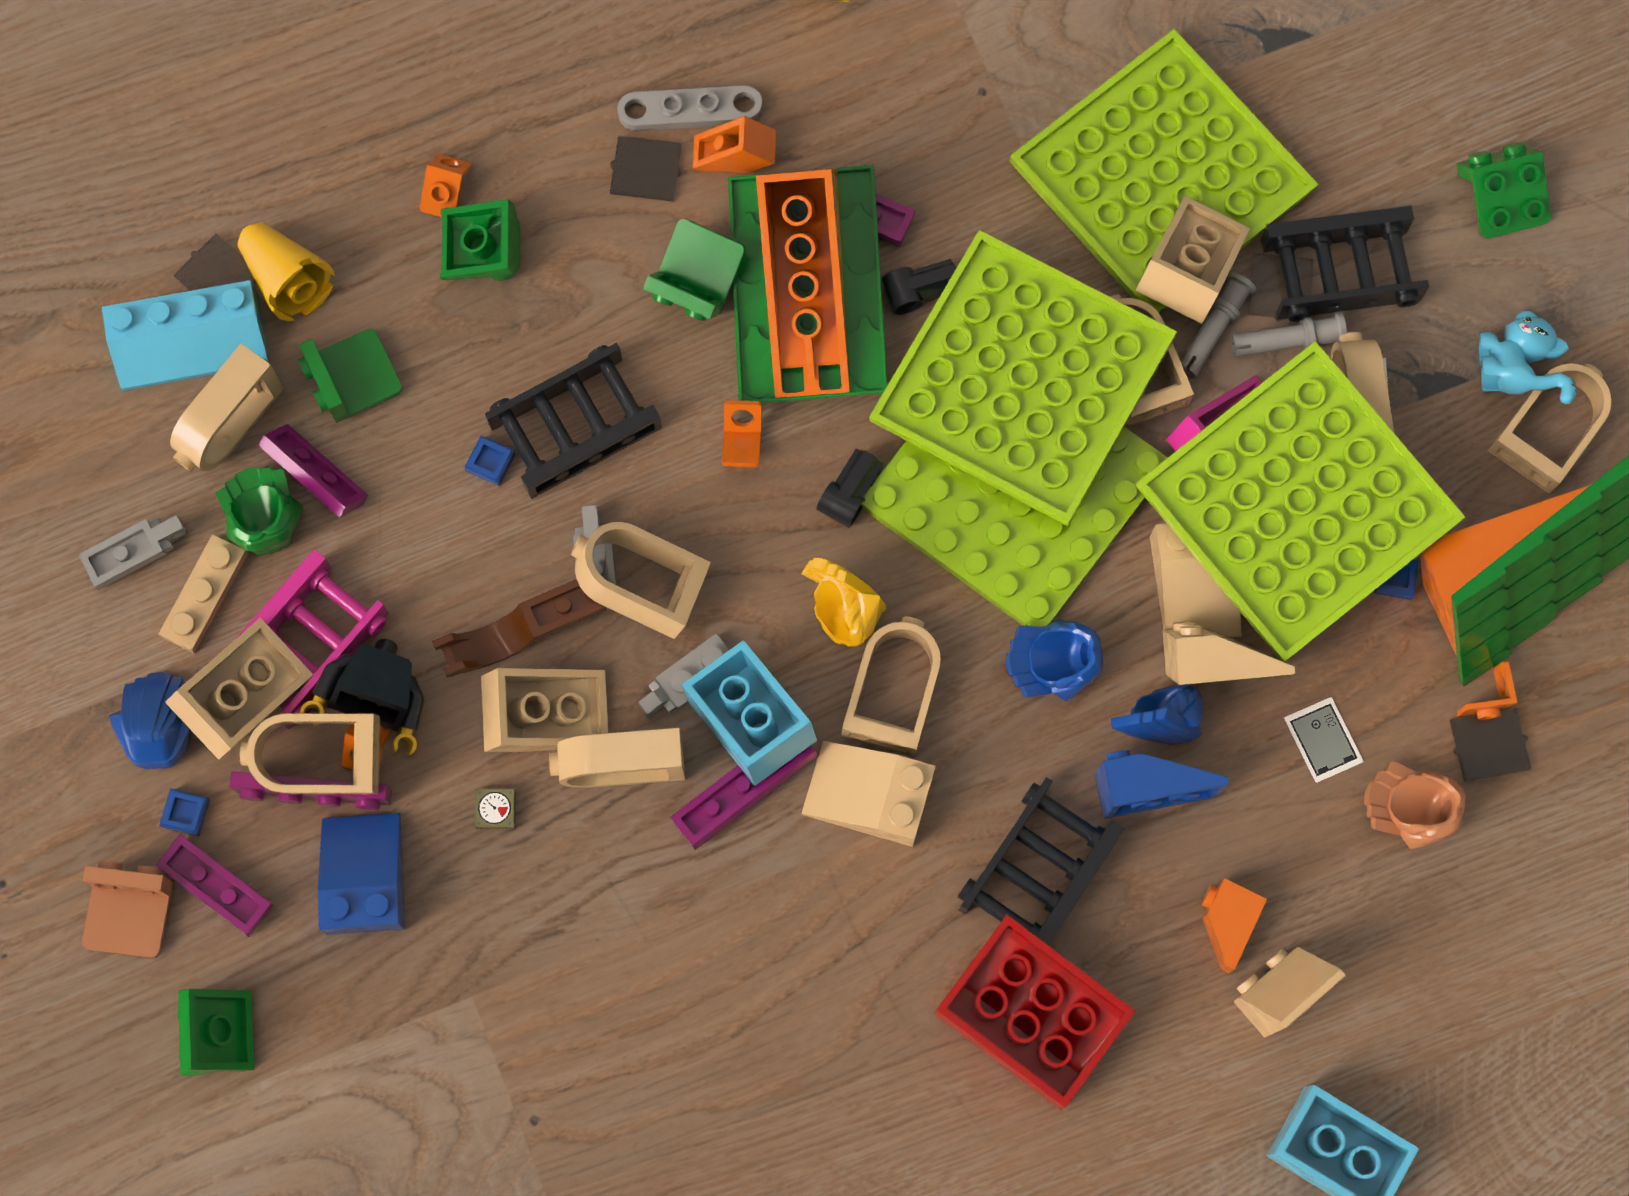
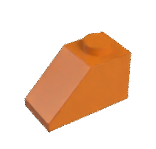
(735, 147)
(1230, 920)

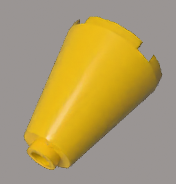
(285, 272)

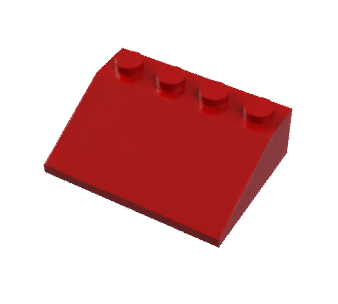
(1034, 1012)

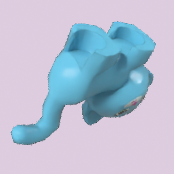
(1506, 362)

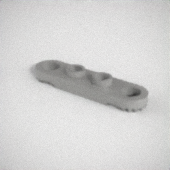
(688, 107)

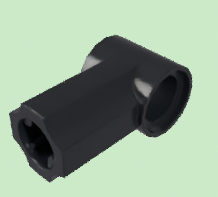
(911, 288)
(845, 495)

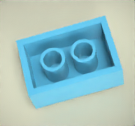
(749, 712)
(1340, 1148)

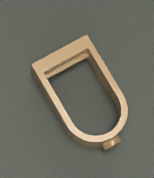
(1364, 368)
(1168, 398)
(225, 410)
(1531, 462)
(688, 565)
(883, 733)
(365, 753)
(619, 758)

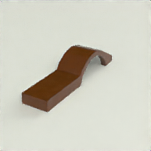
(518, 629)

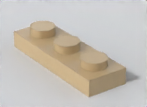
(203, 593)

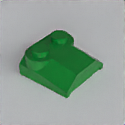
(480, 241)

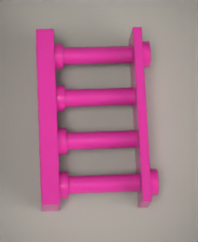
(289, 604)

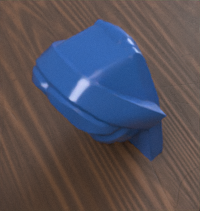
(1054, 659)
(1165, 716)
(148, 726)

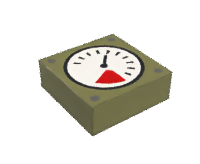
(495, 808)

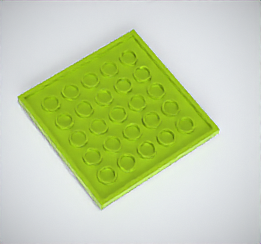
(1143, 144)
(1023, 377)
(1299, 501)
(1000, 544)

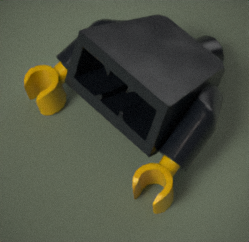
(373, 683)

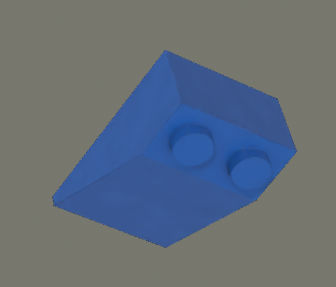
(1148, 783)
(361, 875)

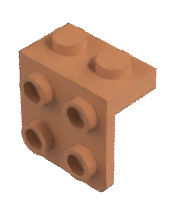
(126, 910)

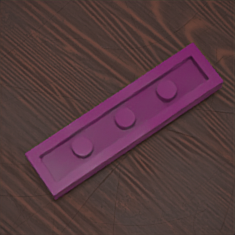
(252, 790)
(730, 799)

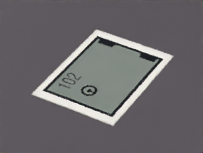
(1323, 739)

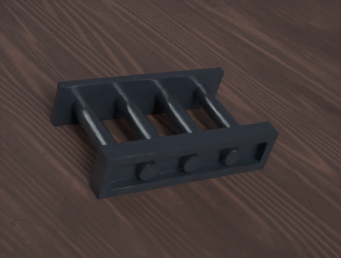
(1355, 230)
(574, 457)
(1078, 871)

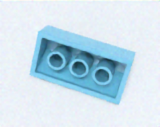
(182, 333)

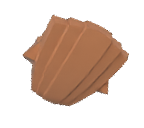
(1415, 804)

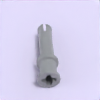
(1223, 311)
(1303, 334)

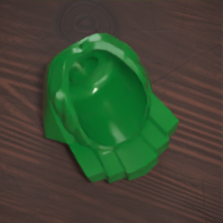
(259, 510)

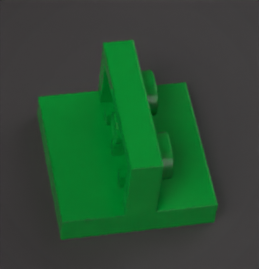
(215, 1031)

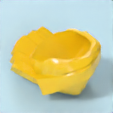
(843, 603)

